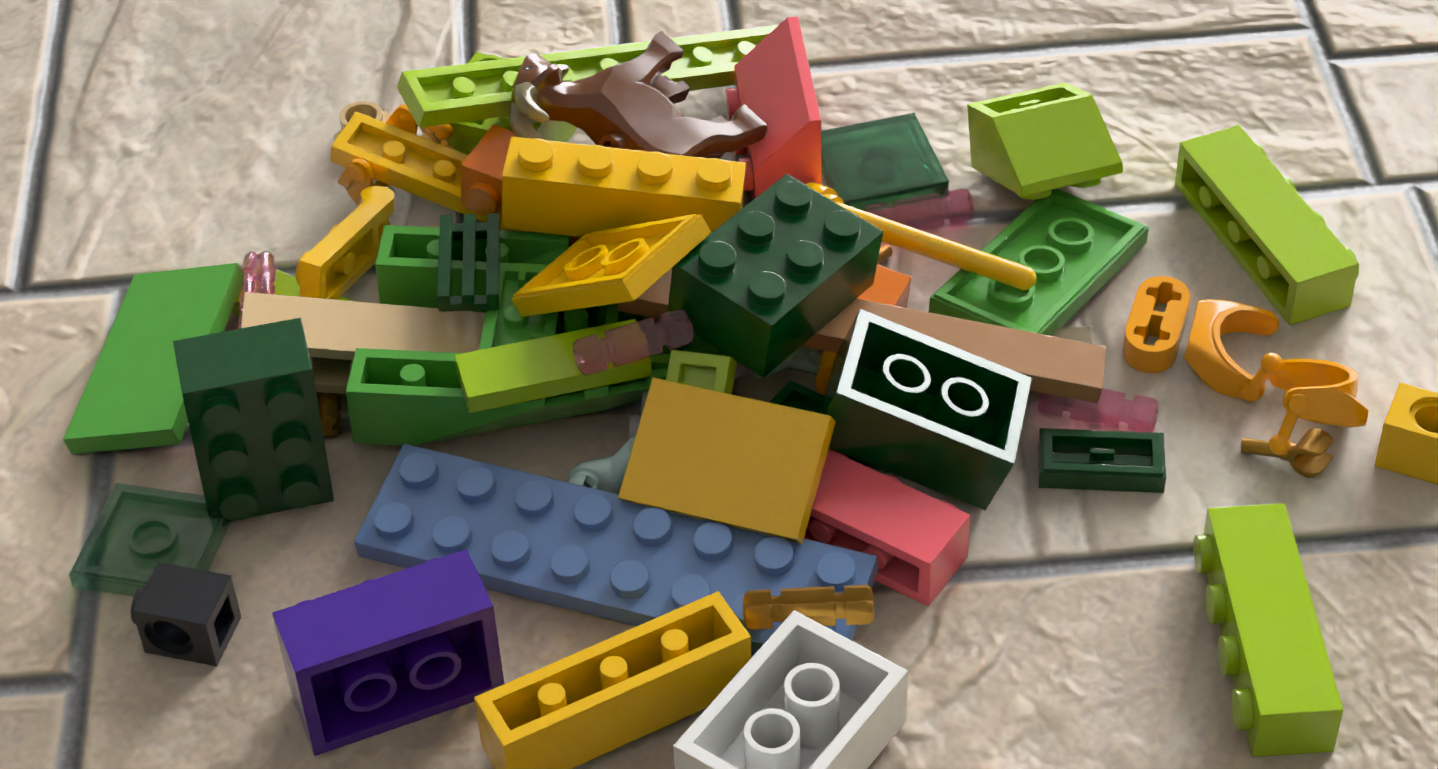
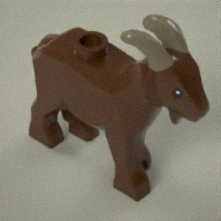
(627, 106)

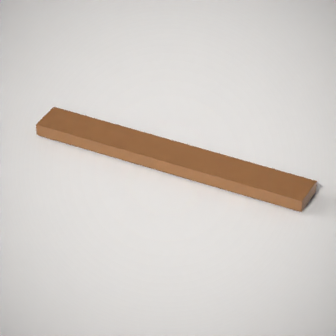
(1053, 363)

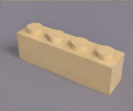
(340, 326)

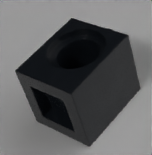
(186, 613)

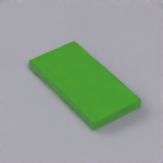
(1069, 247)
(136, 383)

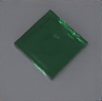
(881, 162)
(142, 529)

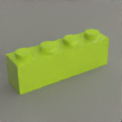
(1266, 224)
(1268, 631)

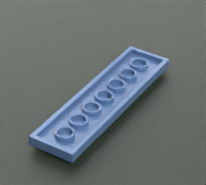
(586, 544)

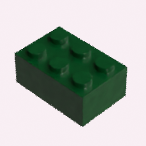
(775, 274)
(925, 409)
(254, 419)

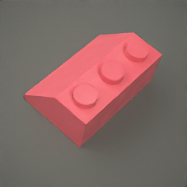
(779, 89)

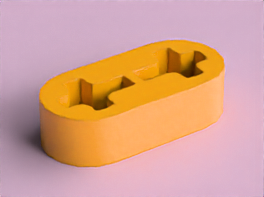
(1166, 325)

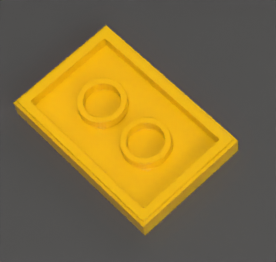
(611, 265)
(727, 459)

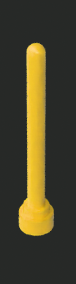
(941, 248)

